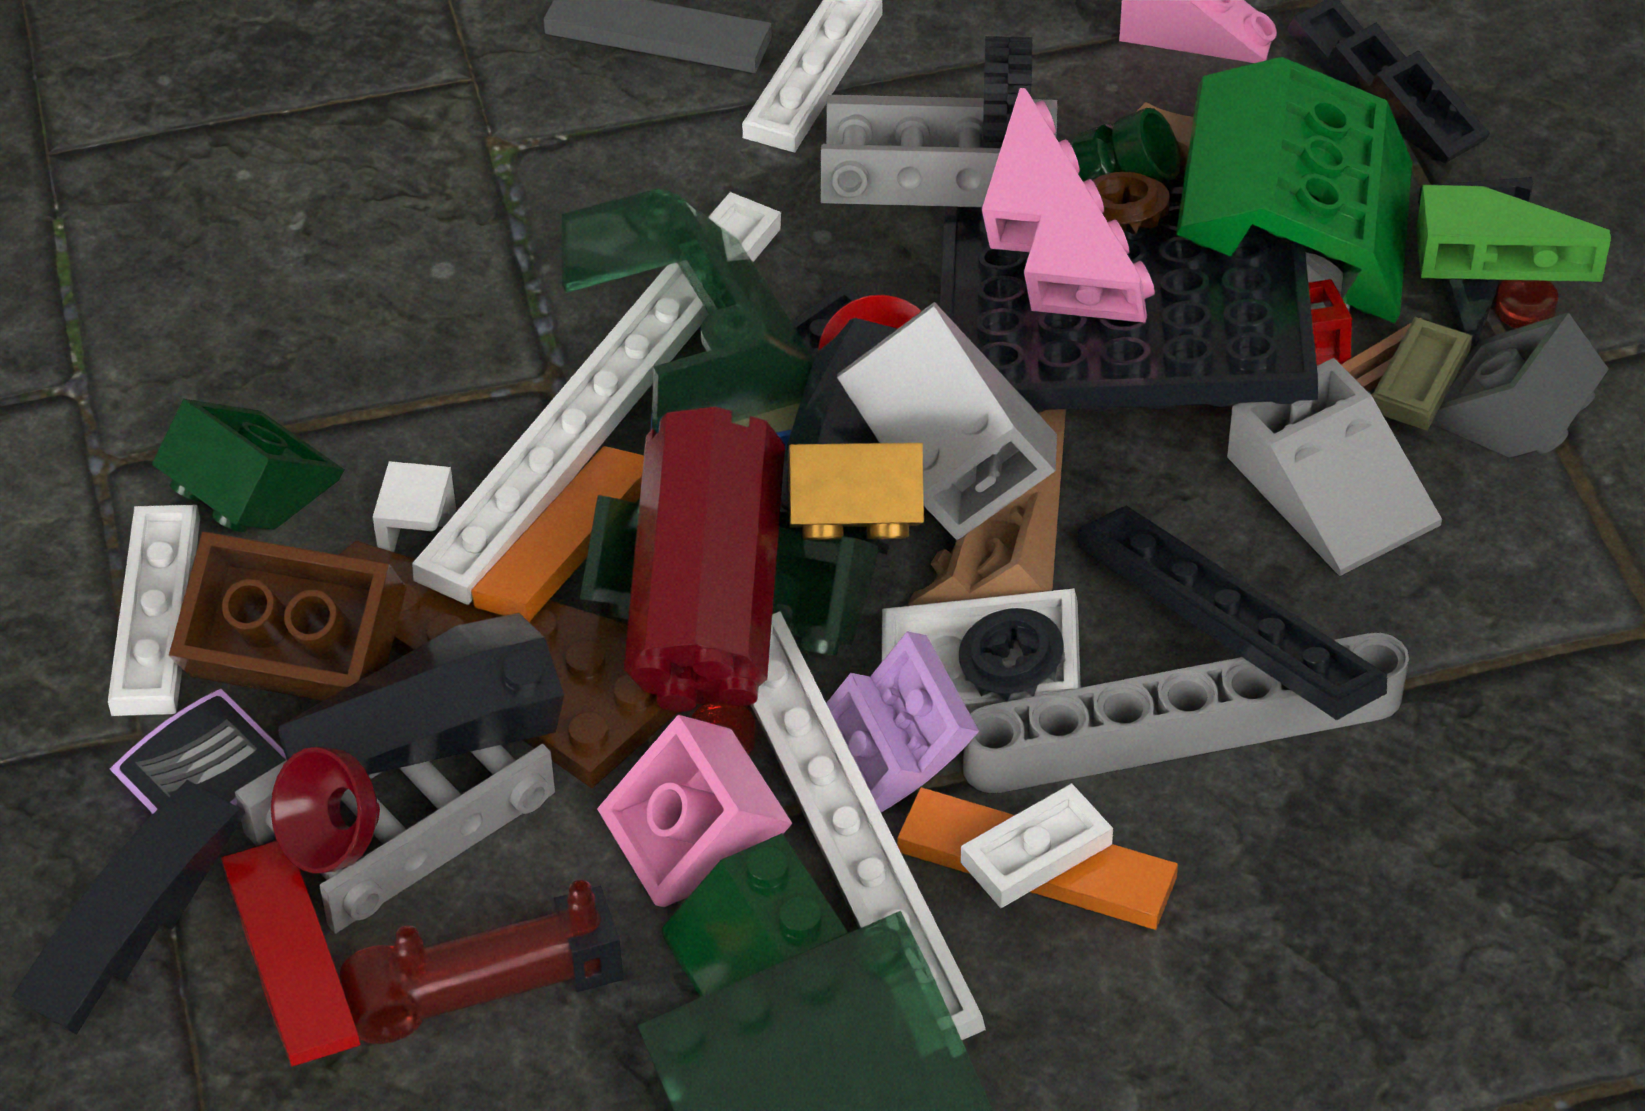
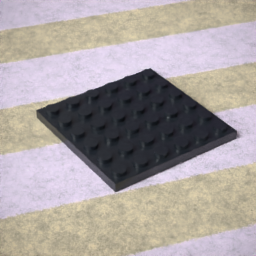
(1211, 334)

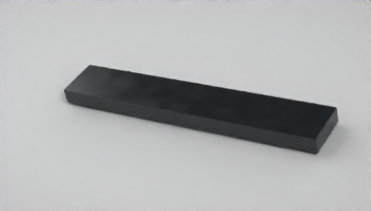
(1233, 612)

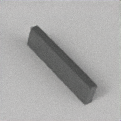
(663, 30)

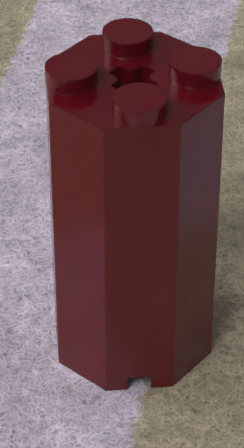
(705, 559)

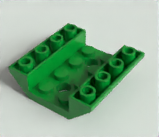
(1265, 152)

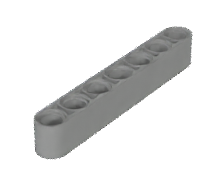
(1158, 719)

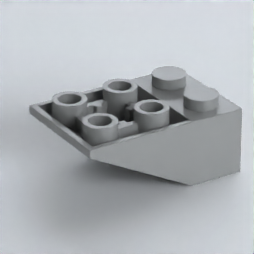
(974, 426)
(1333, 470)

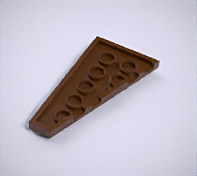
(602, 706)

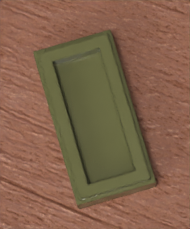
(1421, 373)

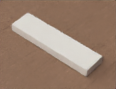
(811, 72)
(153, 592)

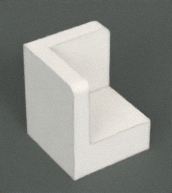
(412, 499)

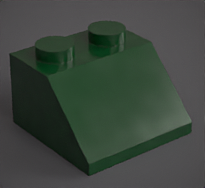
(242, 465)
(749, 917)

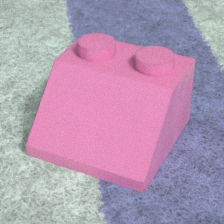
(689, 808)

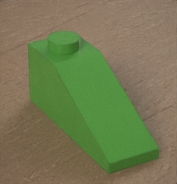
(1502, 237)

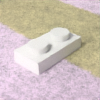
(1036, 845)

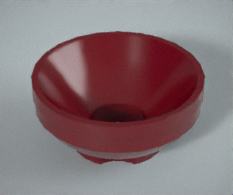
(308, 809)

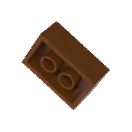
(285, 617)

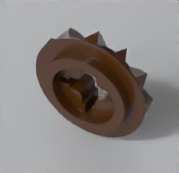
(1145, 200)

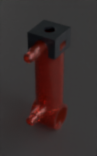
(404, 983)

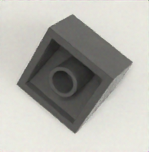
(1523, 387)

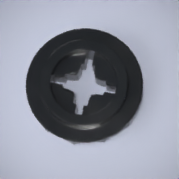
(991, 641)

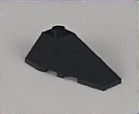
(444, 699)

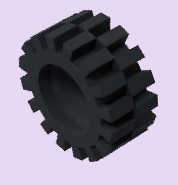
(1005, 72)

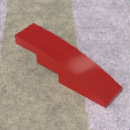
(290, 954)

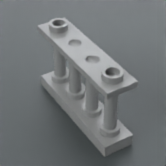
(908, 151)
(413, 853)

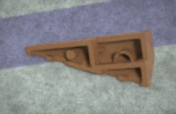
(1007, 551)

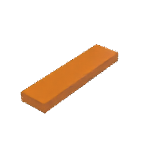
(558, 538)
(1110, 882)

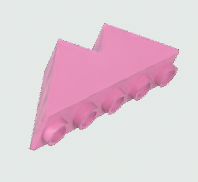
(1200, 27)
(1046, 209)

